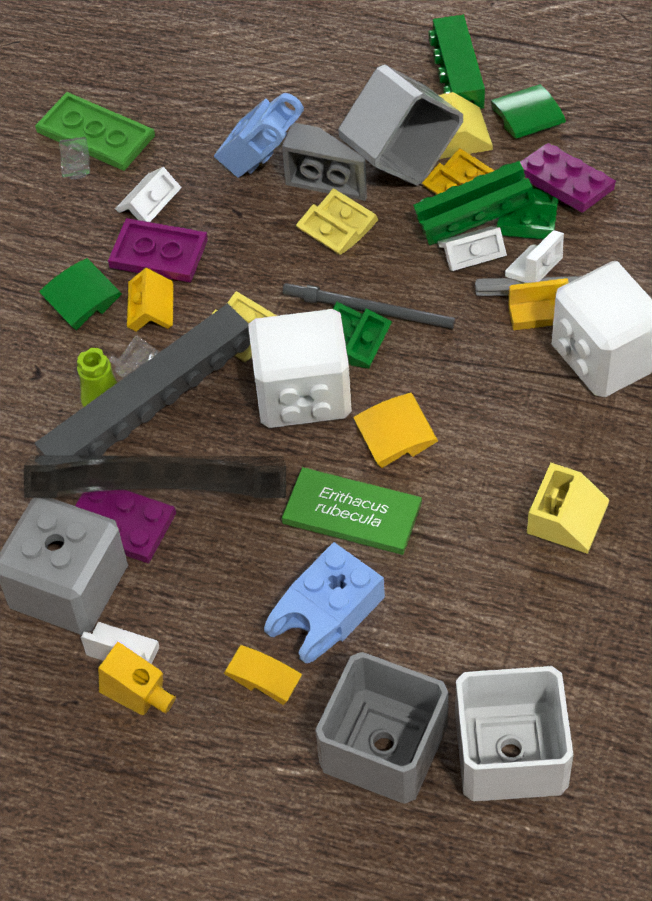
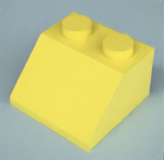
(473, 133)

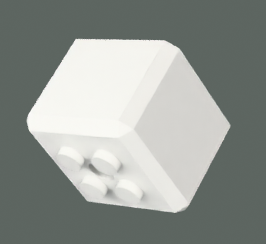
(604, 329)
(300, 368)
(516, 709)

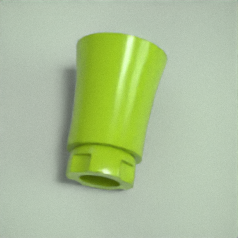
(94, 374)

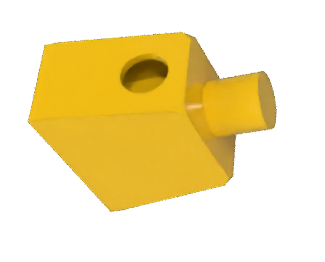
(133, 681)

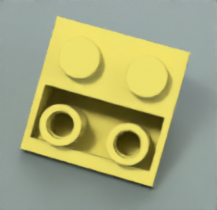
(567, 509)

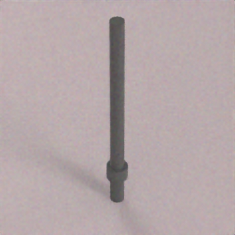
(313, 295)

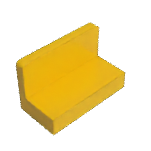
(149, 300)
(533, 303)

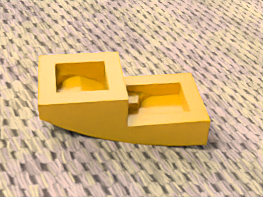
(262, 672)

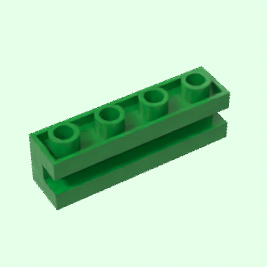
(456, 59)
(474, 202)

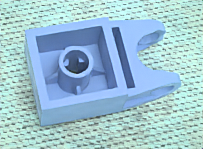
(258, 134)
(327, 601)

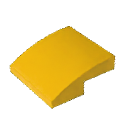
(457, 171)
(395, 429)

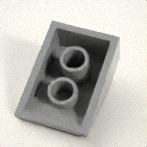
(322, 163)

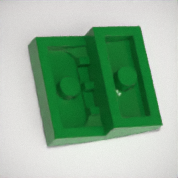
(528, 111)
(533, 220)
(80, 292)
(362, 334)

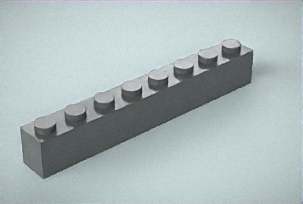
(150, 387)

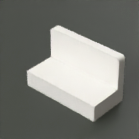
(150, 195)
(473, 247)
(537, 260)
(105, 637)

